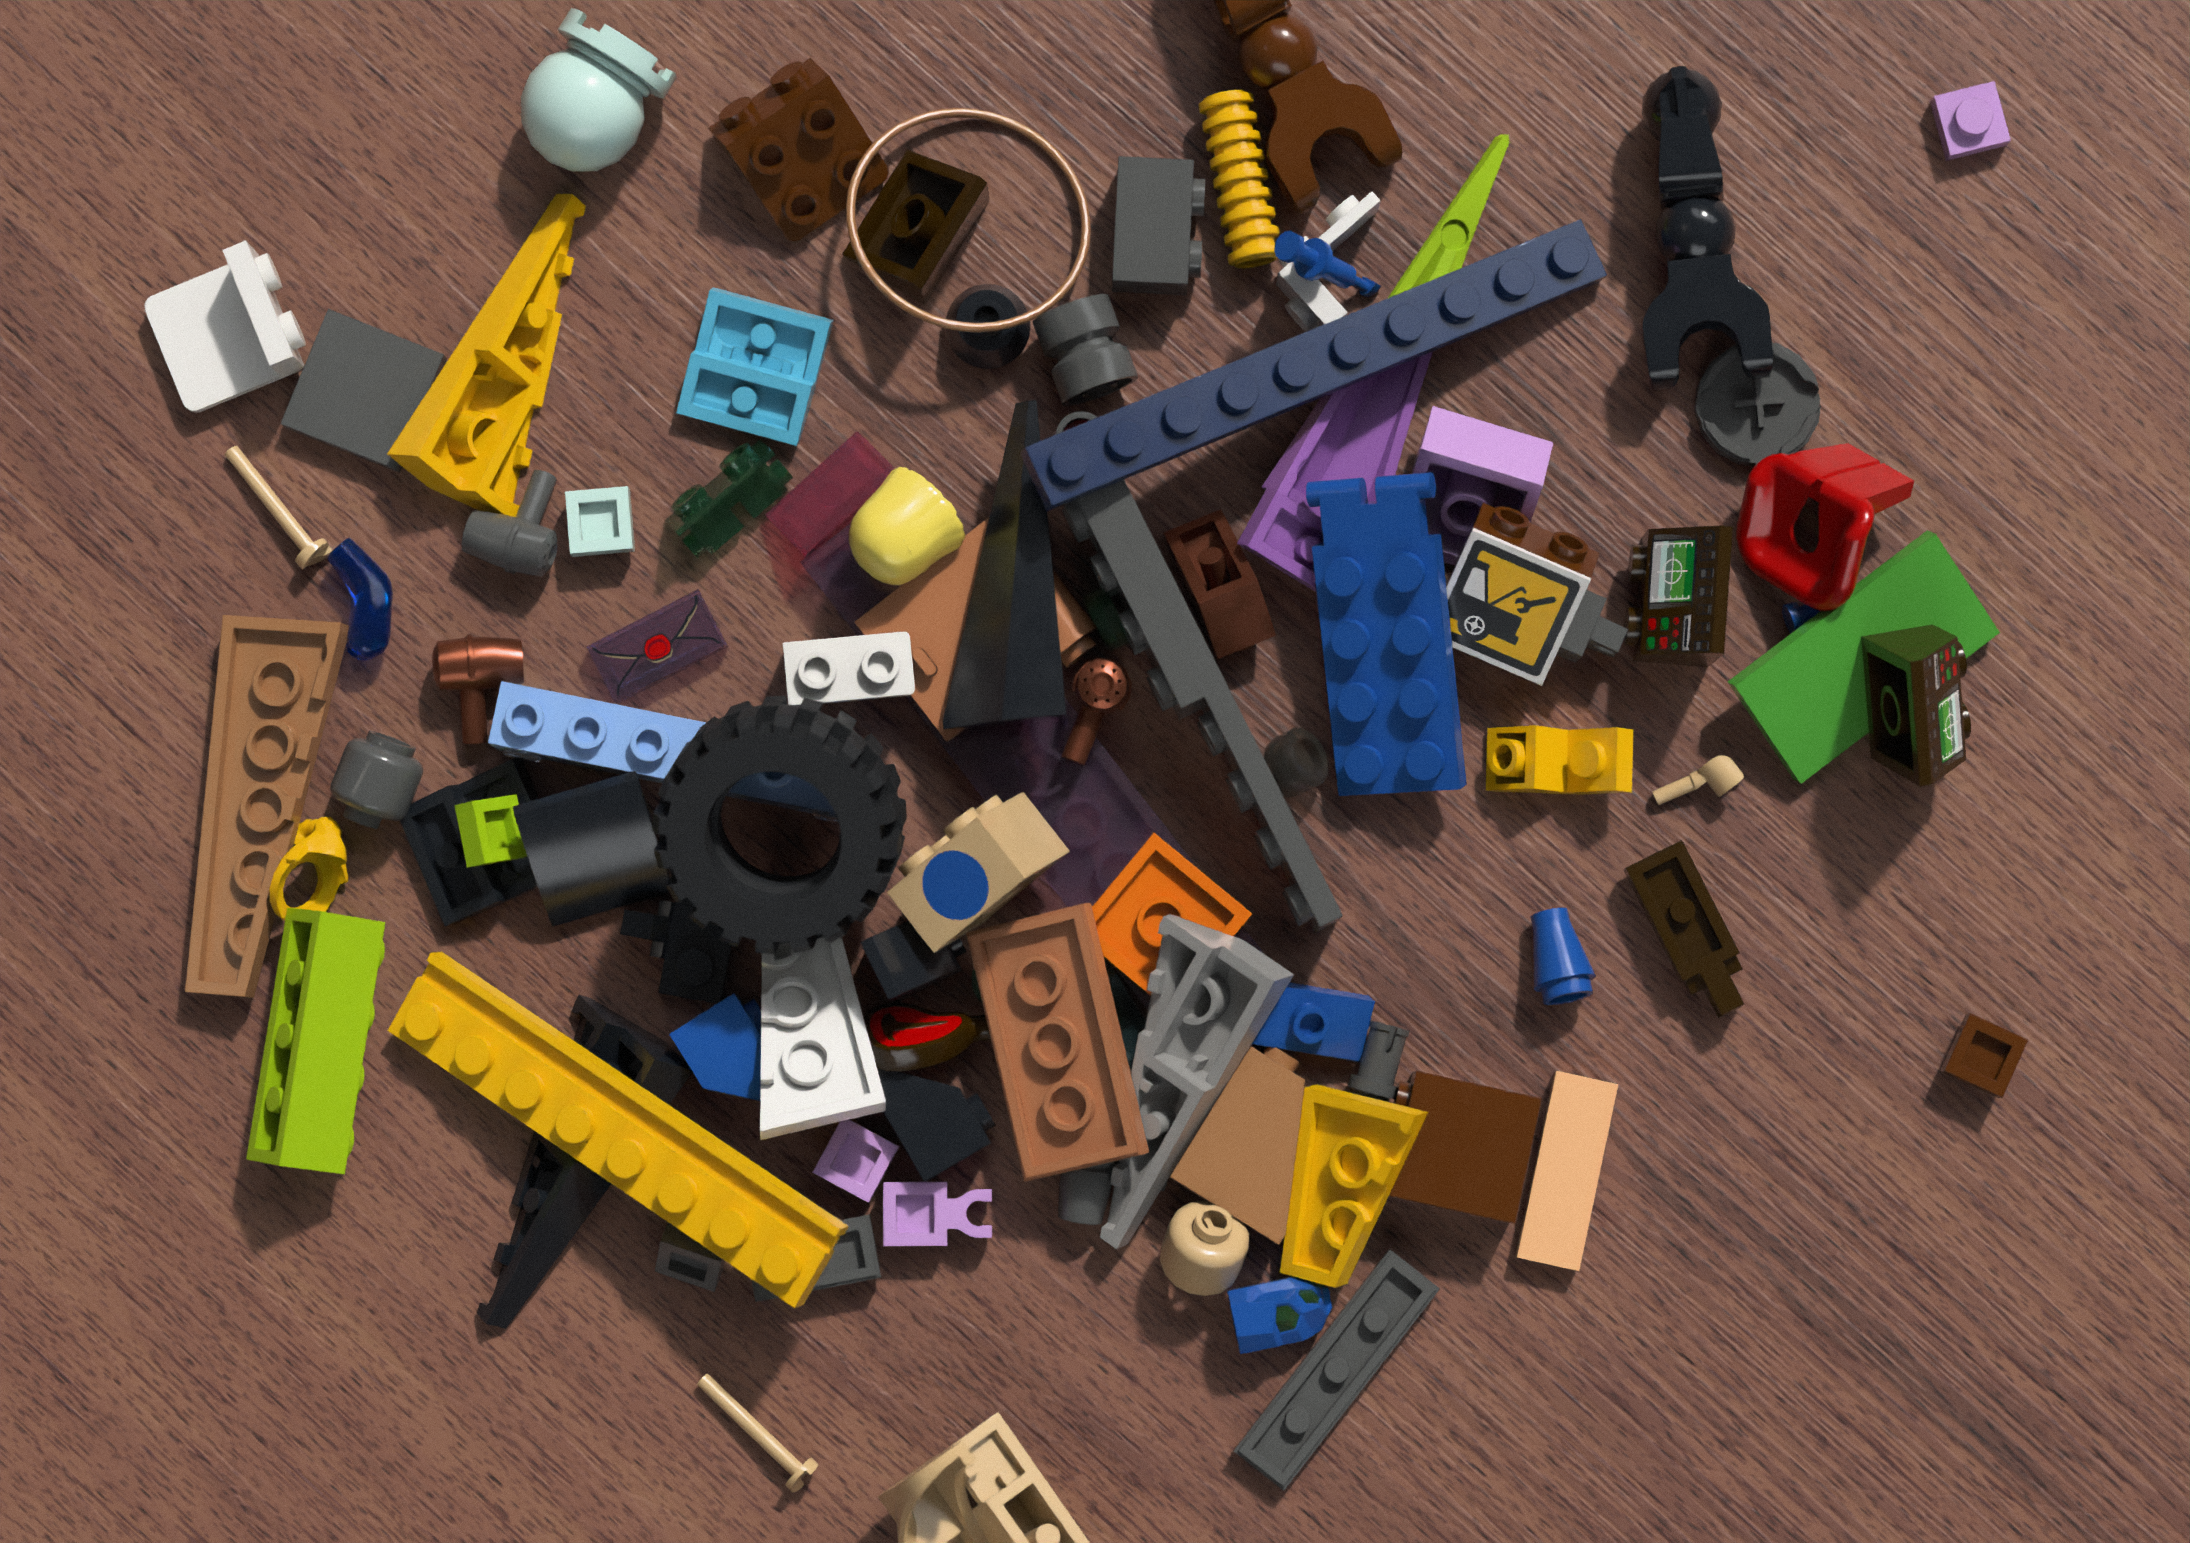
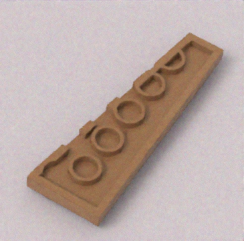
(262, 752)

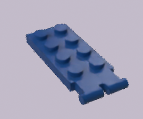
(1386, 638)

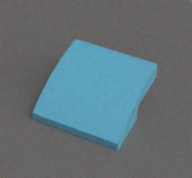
(754, 366)

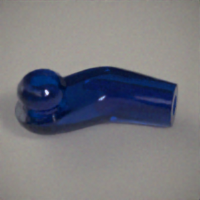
(370, 600)

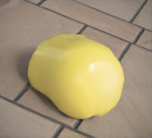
(904, 528)

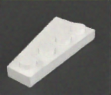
(813, 1042)

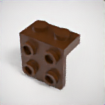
(798, 148)

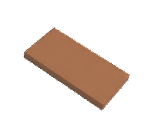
(1057, 1042)

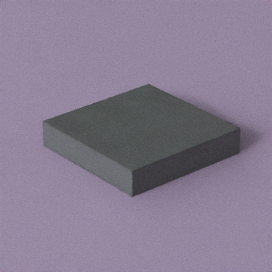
(360, 388)

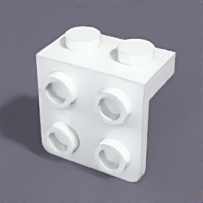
(226, 330)

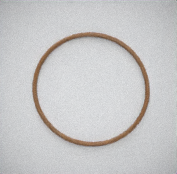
(928, 317)

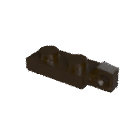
(1688, 925)

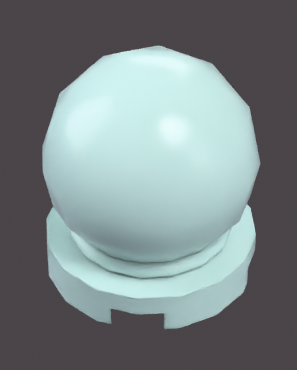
(588, 99)

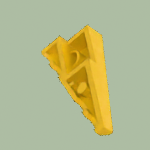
(479, 410)

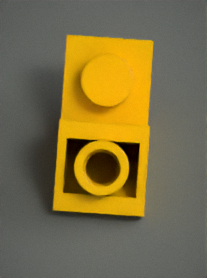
(1559, 760)

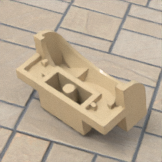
(1007, 1486)

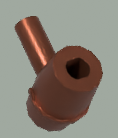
(473, 667)
(1101, 689)

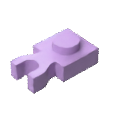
(923, 1213)

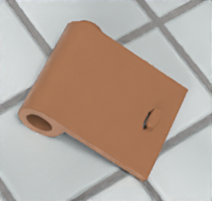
(934, 616)

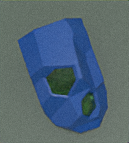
(1278, 1312)

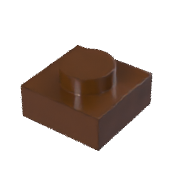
(1984, 1055)

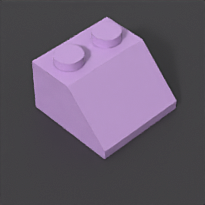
(1477, 466)

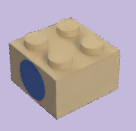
(975, 868)

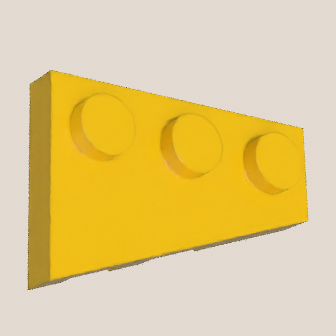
(1341, 1179)

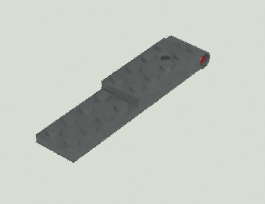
(1190, 680)

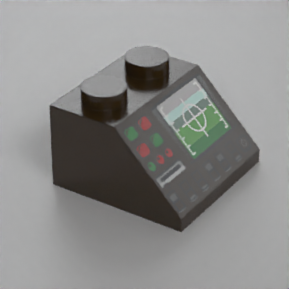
(1680, 595)
(1916, 702)

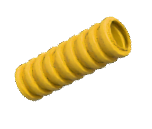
(1240, 178)

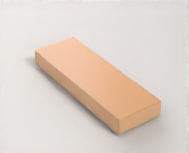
(1566, 1170)

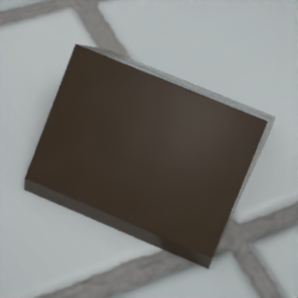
(920, 223)

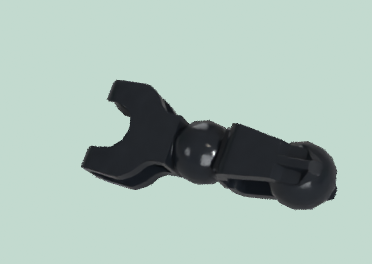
(1696, 235)

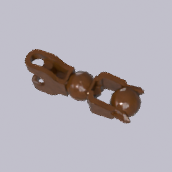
(1302, 97)

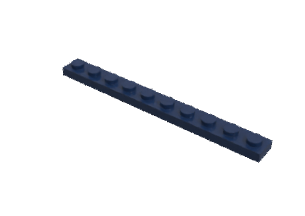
(1312, 365)

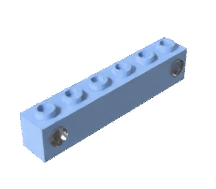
(621, 740)

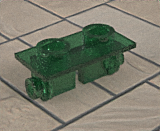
(743, 480)

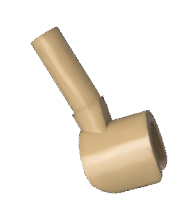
(1719, 773)

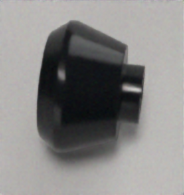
(992, 348)

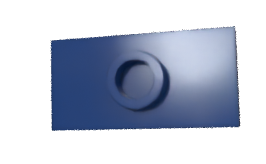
(1318, 1022)

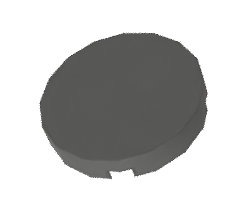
(1761, 416)

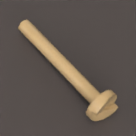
(311, 551)
(759, 1433)

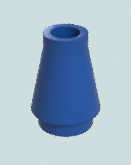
(1560, 961)

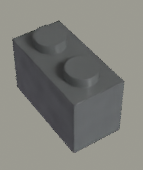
(1155, 226)

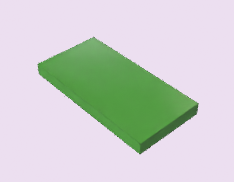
(1812, 683)

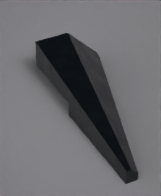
(1011, 633)
(553, 1186)

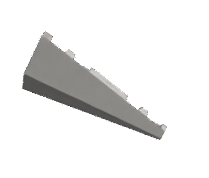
(1199, 1023)

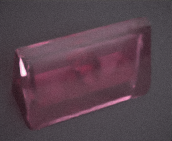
(830, 495)

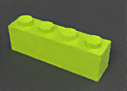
(316, 1041)

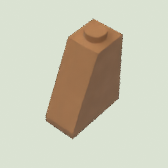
(1249, 1143)

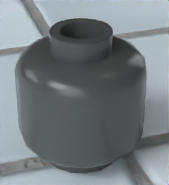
(376, 779)

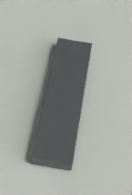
(1336, 1369)

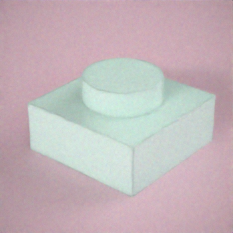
(600, 521)

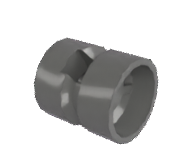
(1082, 342)

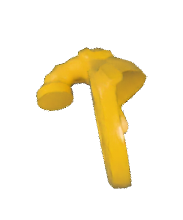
(322, 845)

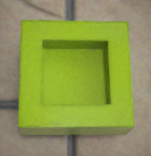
(490, 831)

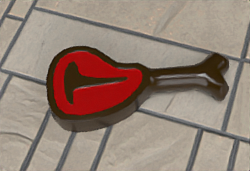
(916, 1038)

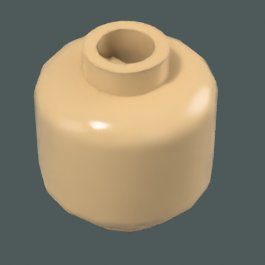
(1204, 1248)

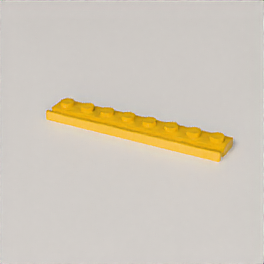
(618, 1129)

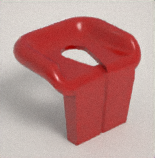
(1849, 494)

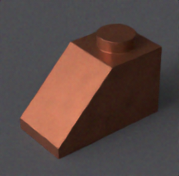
(1220, 584)

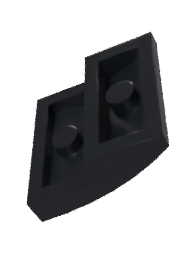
(438, 846)
(592, 848)

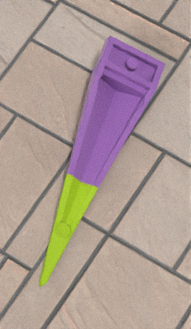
(1365, 424)

